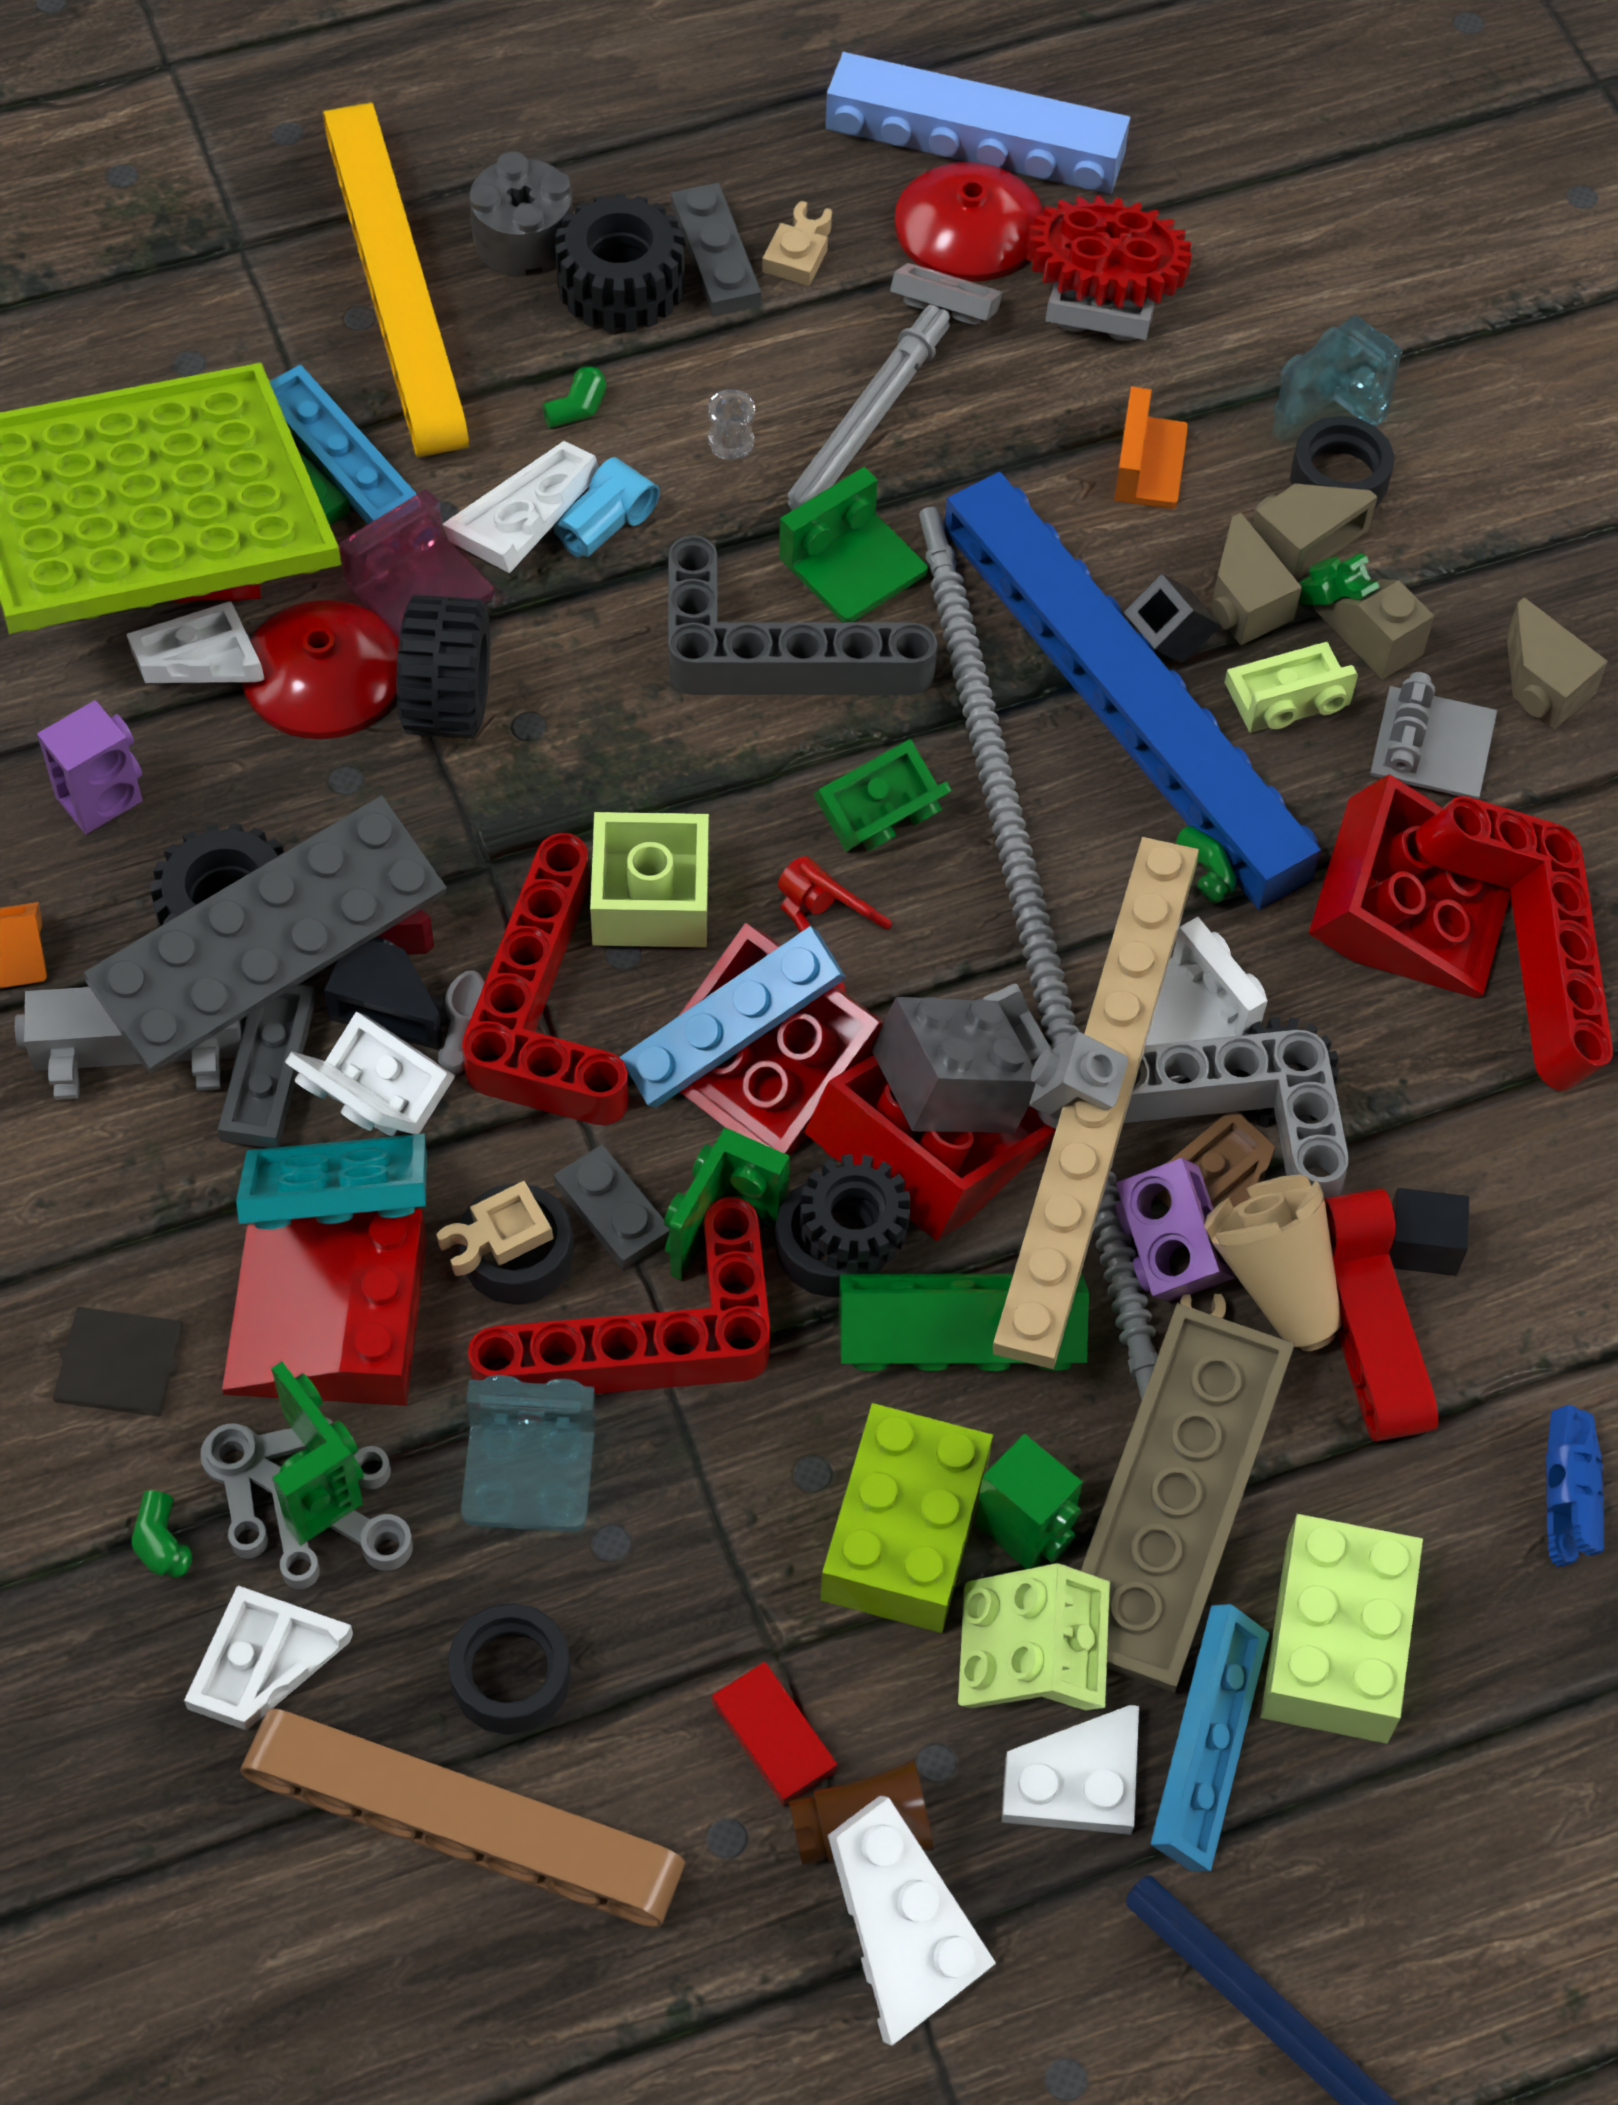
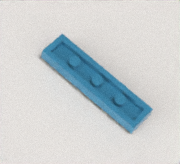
(338, 446)
(732, 1017)
(1210, 1738)

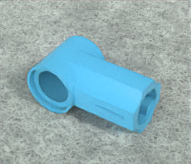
(614, 497)

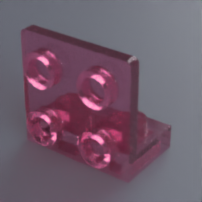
(408, 557)

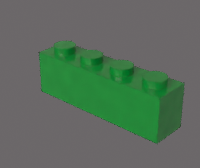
(938, 1321)

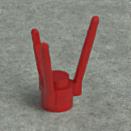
(814, 891)

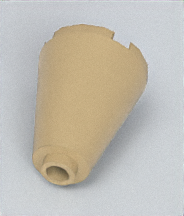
(1283, 1256)

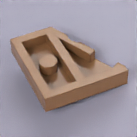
(1229, 1157)

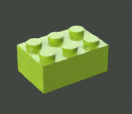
(906, 1518)

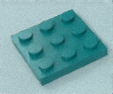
(333, 1181)

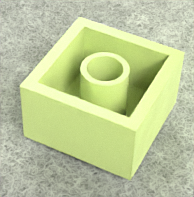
(650, 879)

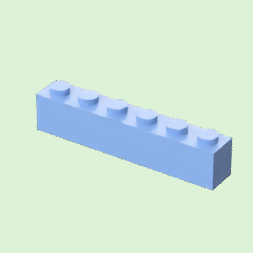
(977, 122)

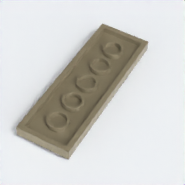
(1181, 1487)

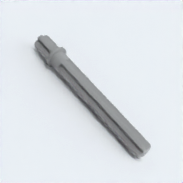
(914, 348)

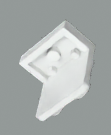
(1204, 992)
(376, 1078)

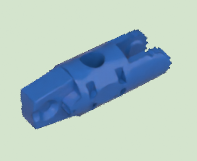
(1574, 1486)

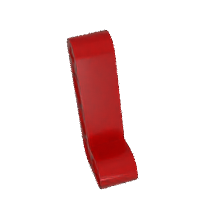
(1375, 1321)

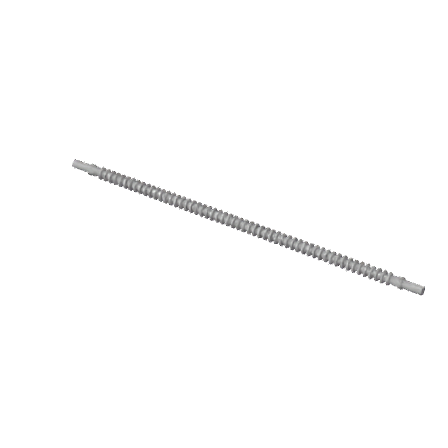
(1030, 912)

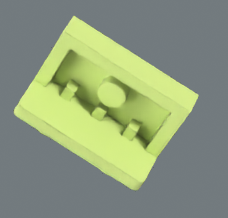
(1290, 687)

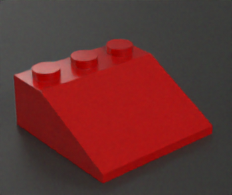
(1395, 907)
(780, 1077)
(945, 1172)
(330, 1307)

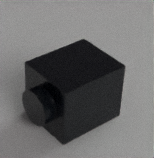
(1172, 618)
(1429, 1231)

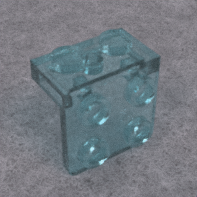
(1347, 366)
(528, 1454)

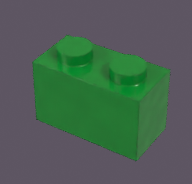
(1029, 1504)

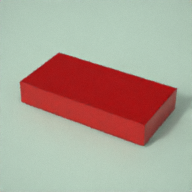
(774, 1733)

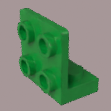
(847, 549)
(728, 1169)
(319, 1482)

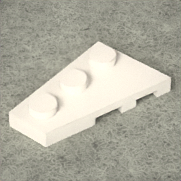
(523, 508)
(907, 1921)

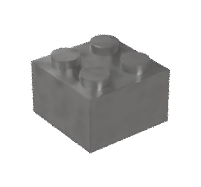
(954, 1065)

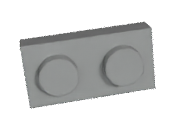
(927, 287)
(1118, 323)

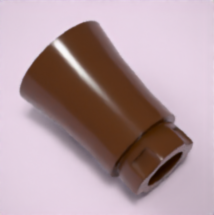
(833, 1806)

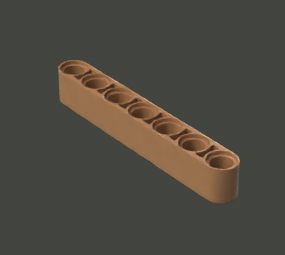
(464, 1817)

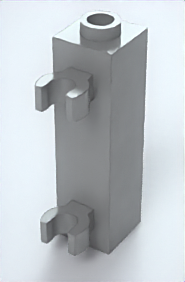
(74, 1031)

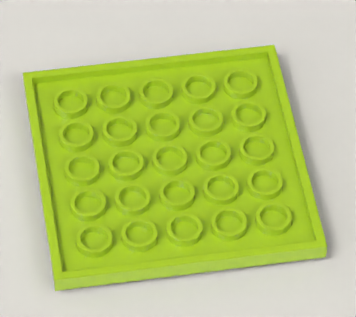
(152, 498)

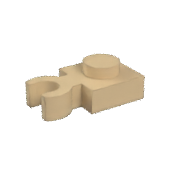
(799, 248)
(504, 1225)

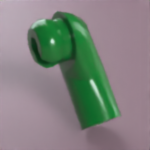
(581, 401)
(1212, 855)
(153, 1541)

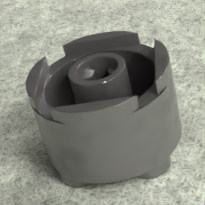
(518, 213)

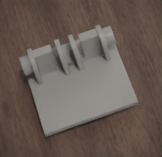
(1433, 739)

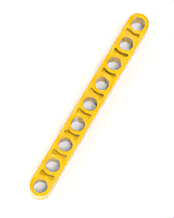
(395, 281)

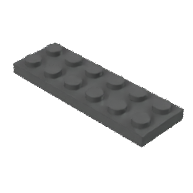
(264, 934)

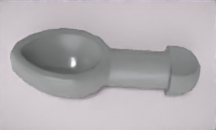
(459, 1007)

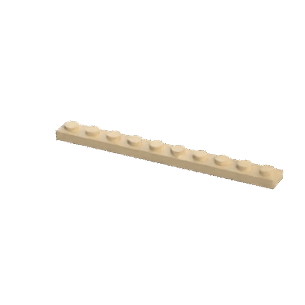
(1086, 1134)

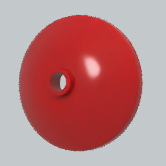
(967, 220)
(325, 688)

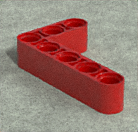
(1552, 925)
(528, 988)
(652, 1333)

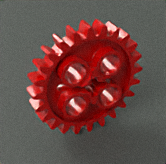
(1109, 251)

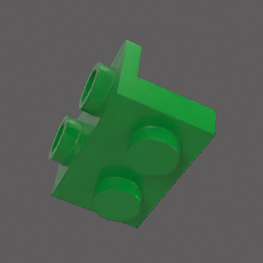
(879, 795)

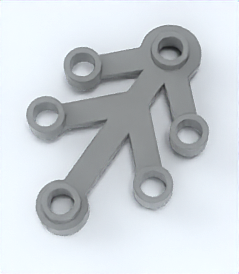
(258, 1469)

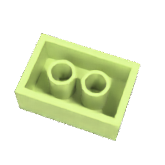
(1342, 1629)

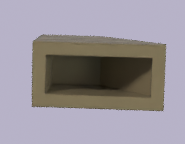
(1312, 523)
(1252, 585)
(1382, 628)
(1550, 666)

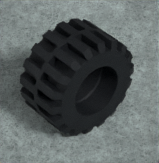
(620, 262)
(443, 666)
(207, 866)

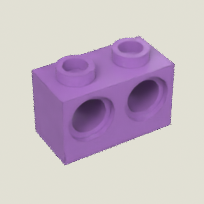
(91, 765)
(1179, 1227)

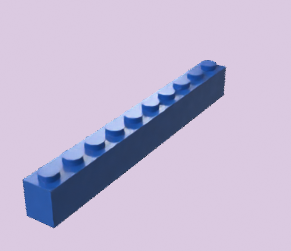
(1131, 689)

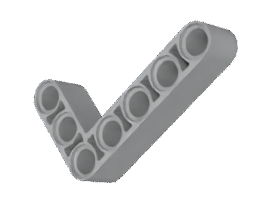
(1269, 1086)

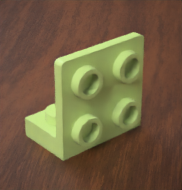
(1035, 1638)

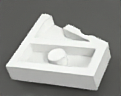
(197, 649)
(261, 1657)
(1076, 1776)

